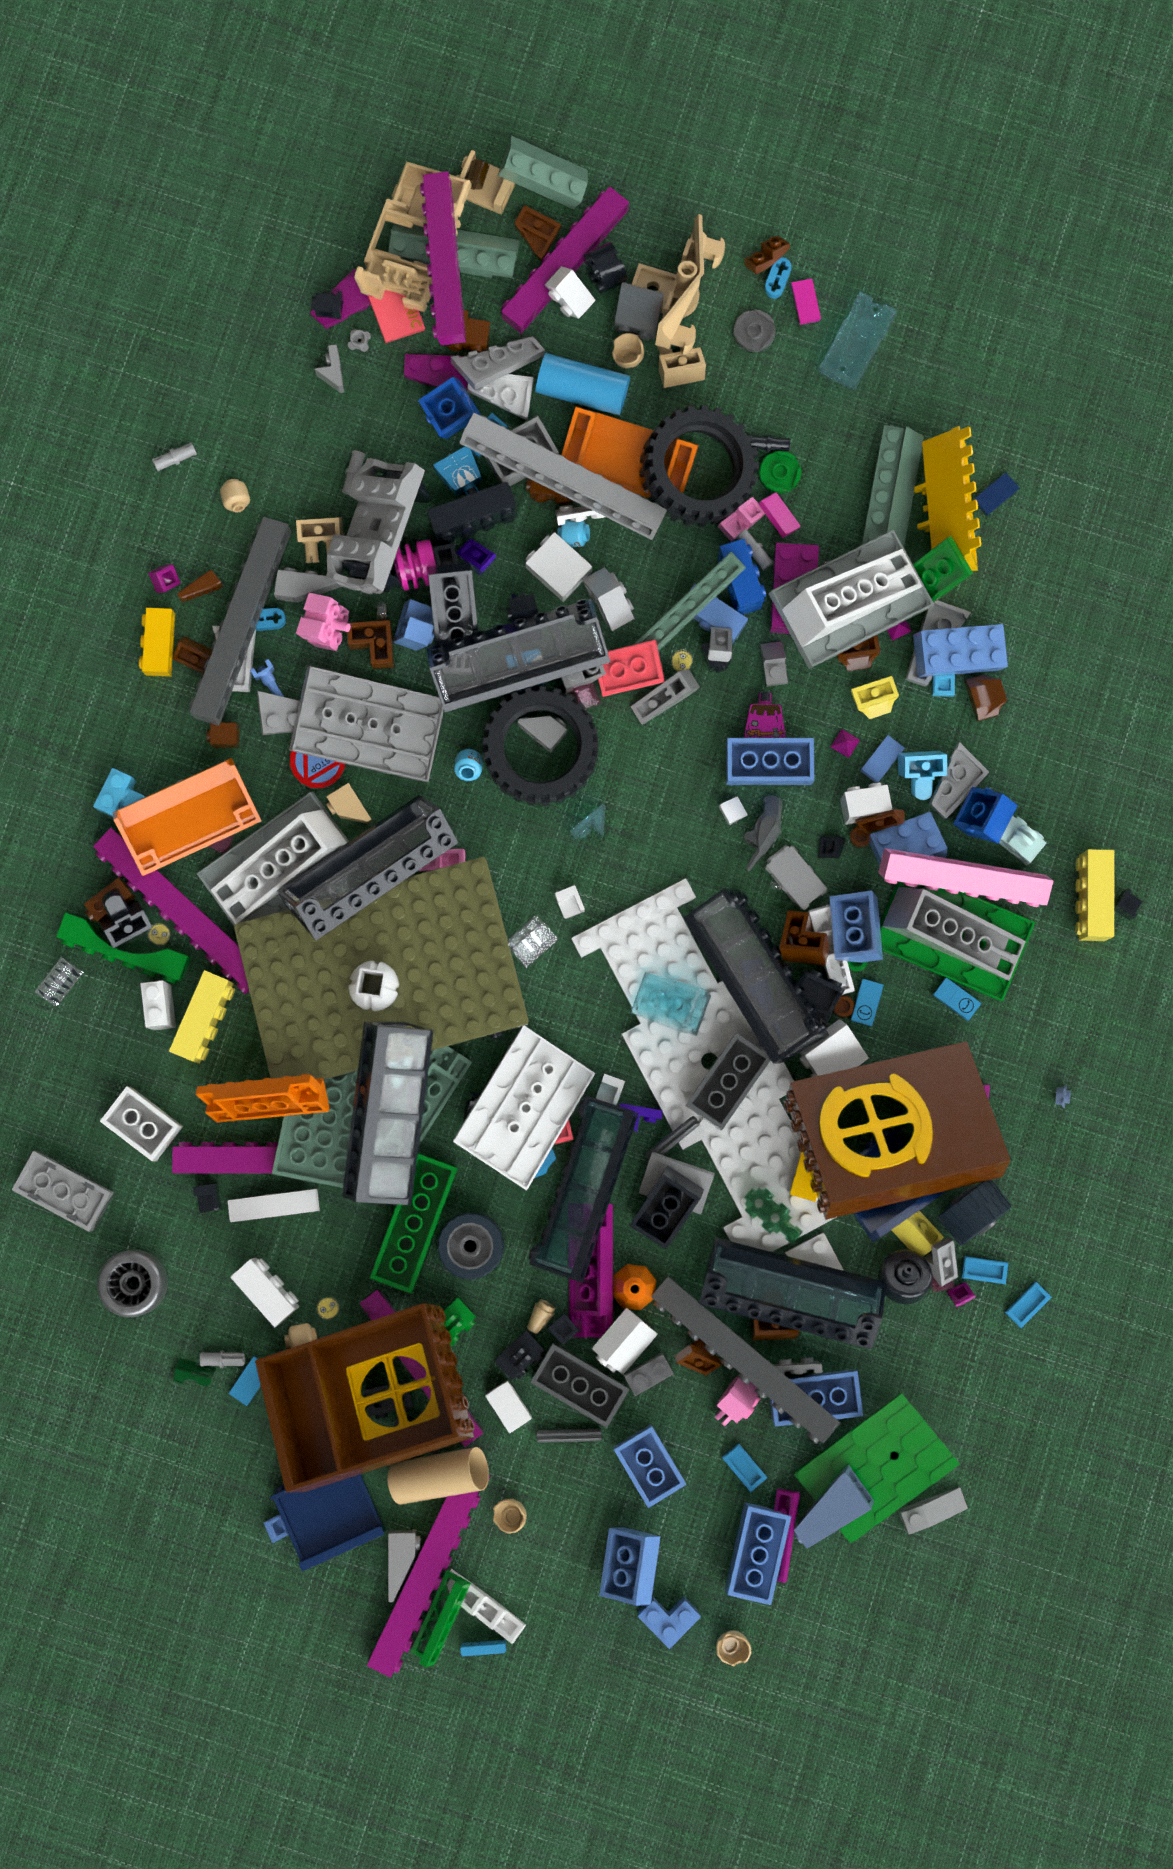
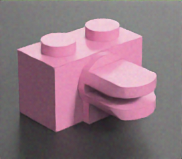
(737, 1401)

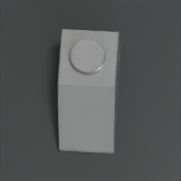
(544, 730)

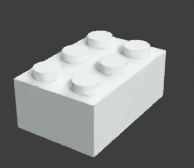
(141, 1123)
(265, 1291)

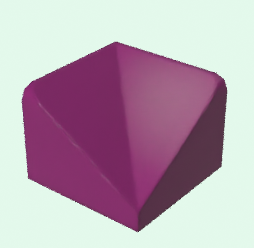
(164, 578)

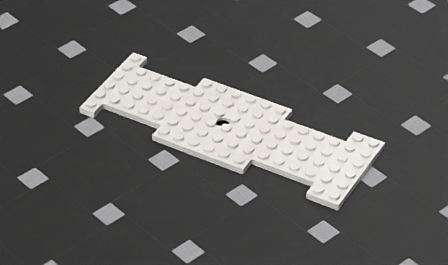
(758, 1140)

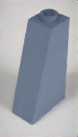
(836, 1507)

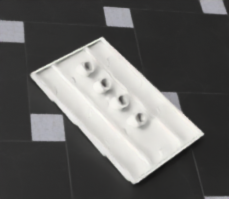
(524, 1107)

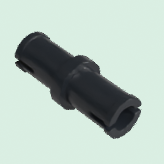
(770, 443)

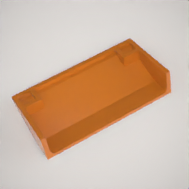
(186, 816)

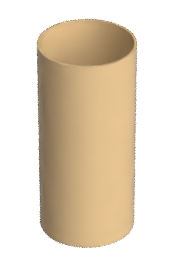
(438, 1476)

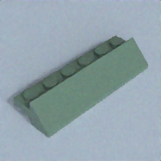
(477, 252)
(893, 483)
(444, 1075)

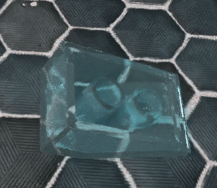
(671, 1003)

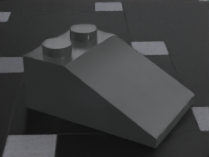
(638, 311)

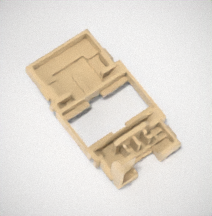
(388, 270)

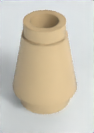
(541, 1314)

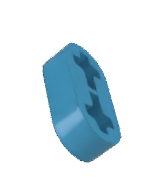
(782, 279)
(269, 624)

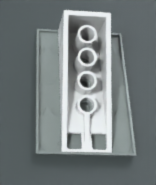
(851, 599)
(252, 871)

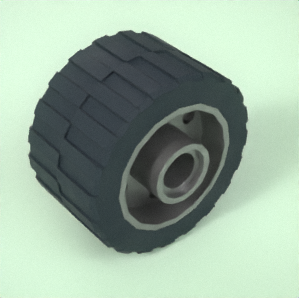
(974, 1211)
(456, 1256)

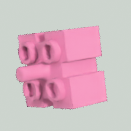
(323, 622)

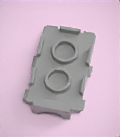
(795, 876)

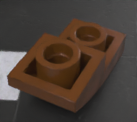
(771, 252)

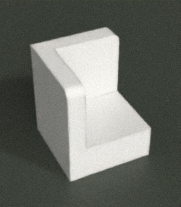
(569, 902)
(610, 1089)

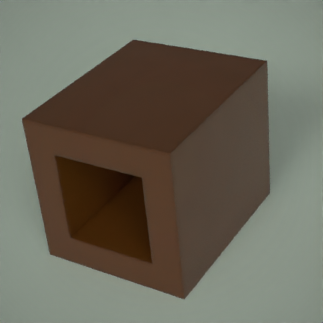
(224, 735)

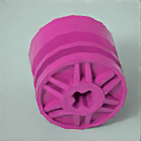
(414, 564)

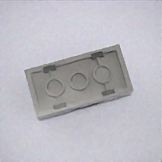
(63, 1191)

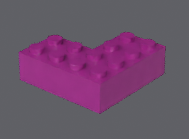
(790, 563)

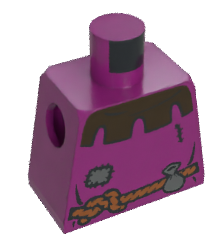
(764, 719)

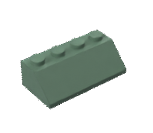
(543, 173)

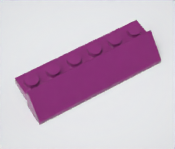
(593, 1298)

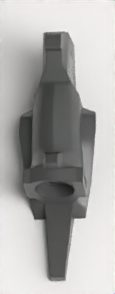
(765, 829)

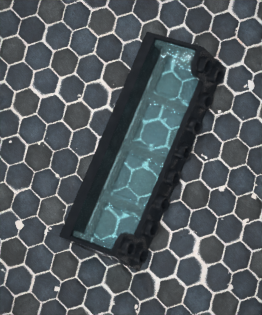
(585, 1189)
(794, 1293)

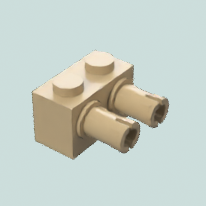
(680, 369)
(316, 530)

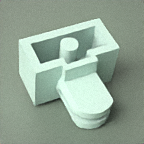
(1022, 840)

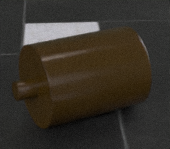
(477, 174)

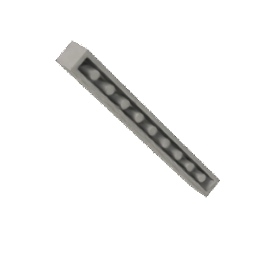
(562, 476)

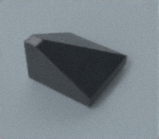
(830, 847)

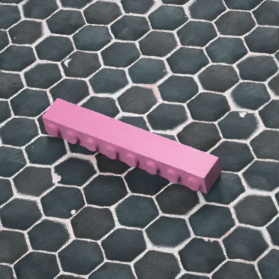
(965, 877)

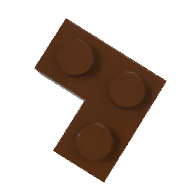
(476, 333)
(377, 638)
(801, 944)

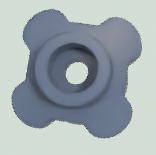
(1063, 1096)

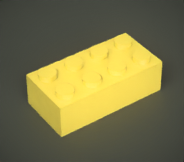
(1095, 895)
(202, 1017)

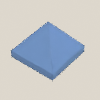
(276, 1528)

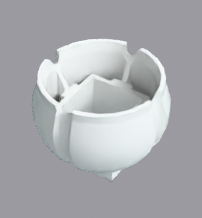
(388, 988)

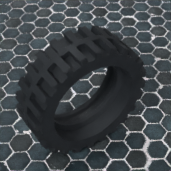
(728, 435)
(540, 700)

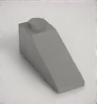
(665, 696)
(932, 1510)
(401, 1552)

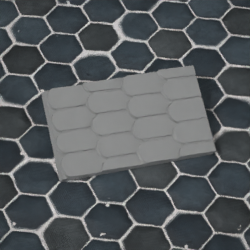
(367, 724)

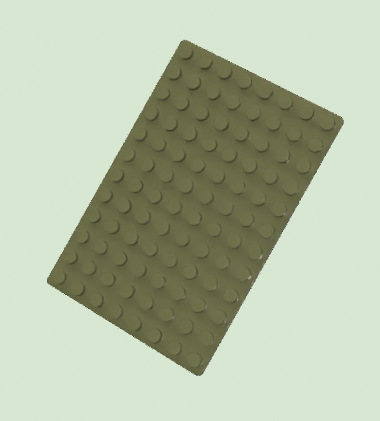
(431, 929)

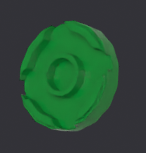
(780, 472)

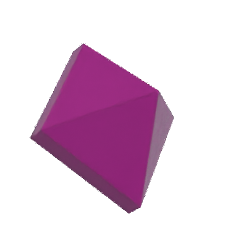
(899, 630)
(845, 743)
(961, 1294)

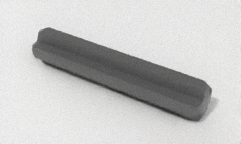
(674, 1137)
(569, 1435)

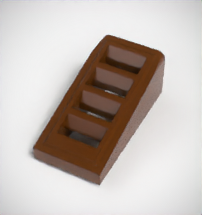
(203, 585)

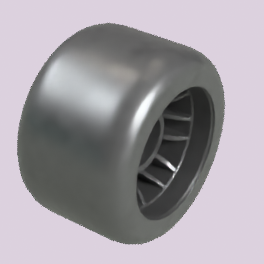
(115, 1287)

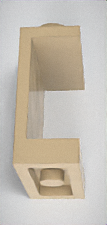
(495, 189)

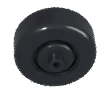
(906, 1276)

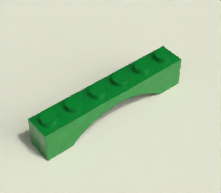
(165, 962)

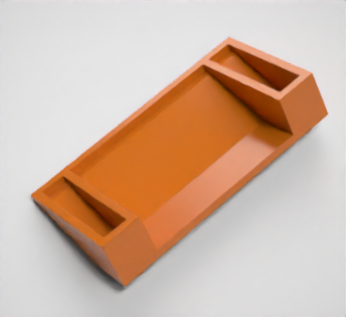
(615, 448)

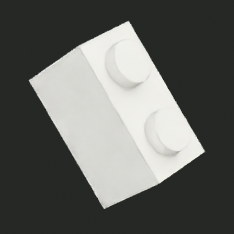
(569, 292)

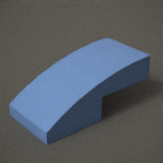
(882, 759)

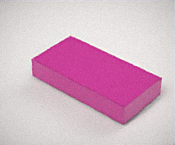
(805, 301)
(779, 515)

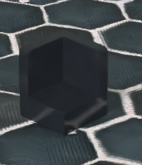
(1127, 904)
(208, 1198)
(563, 1328)

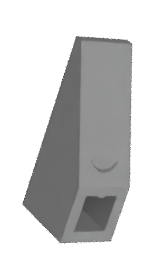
(295, 586)

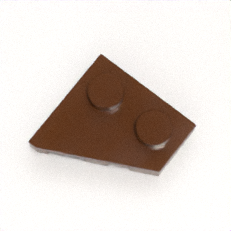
(537, 230)

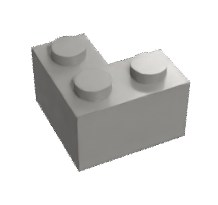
(609, 597)

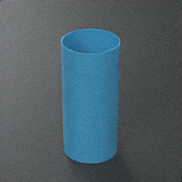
(582, 384)

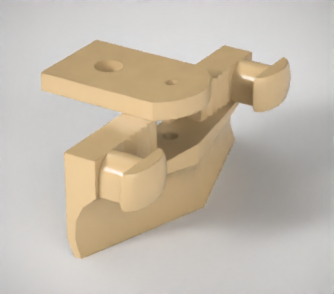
(681, 289)

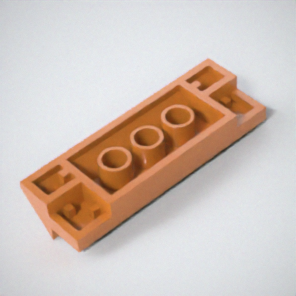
(264, 1098)

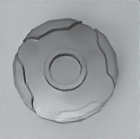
(754, 331)

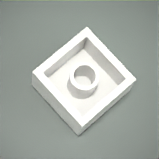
(865, 802)

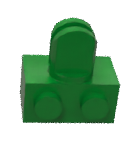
(458, 1317)

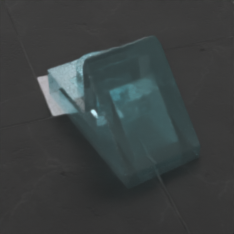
(593, 820)

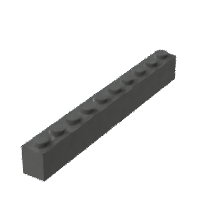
(240, 621)
(746, 1360)

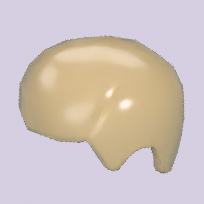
(628, 350)
(509, 1515)
(733, 1648)

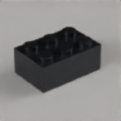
(666, 1207)

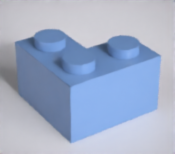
(415, 626)
(669, 1625)

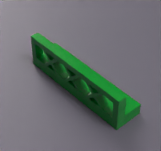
(444, 1619)

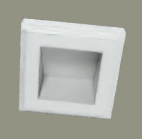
(732, 810)

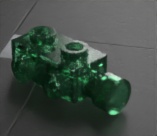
(769, 1208)

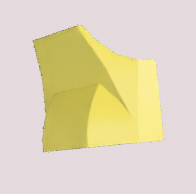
(876, 697)

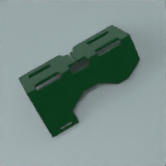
(181, 1375)

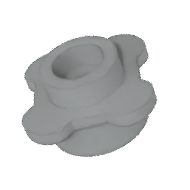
(359, 334)

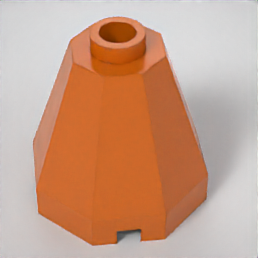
(629, 1276)

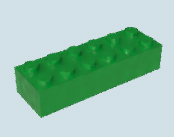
(414, 1226)

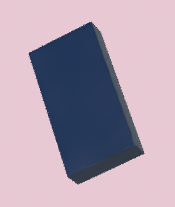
(996, 494)

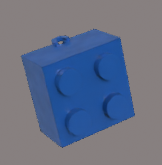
(448, 407)
(985, 814)

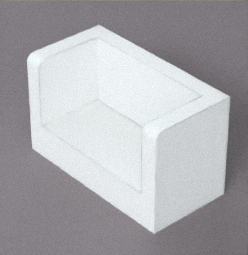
(508, 1406)

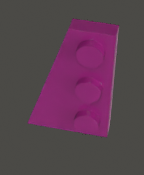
(353, 301)
(431, 369)

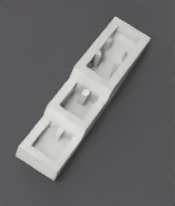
(834, 969)
(273, 1205)
(490, 1611)

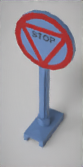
(308, 769)

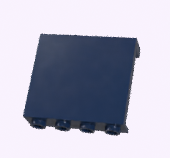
(883, 1219)
(328, 1519)

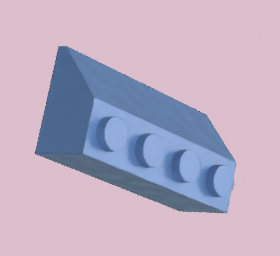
(757, 1553)

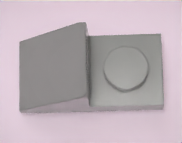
(332, 373)
(720, 644)
(774, 663)
(943, 1261)

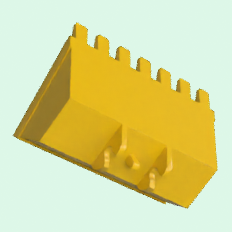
(950, 492)

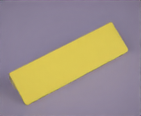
(918, 1234)

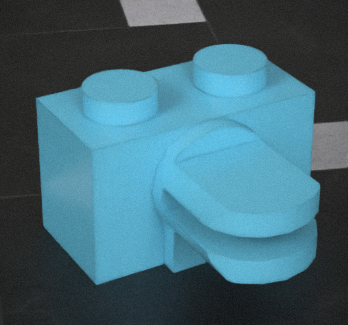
(922, 769)
(117, 793)

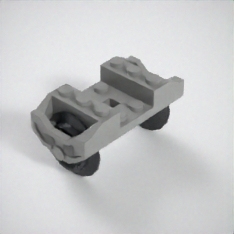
(376, 526)

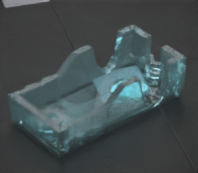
(857, 341)

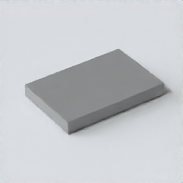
(697, 1175)

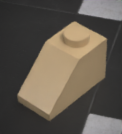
(347, 805)

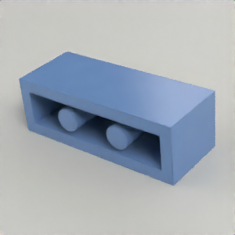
(721, 616)

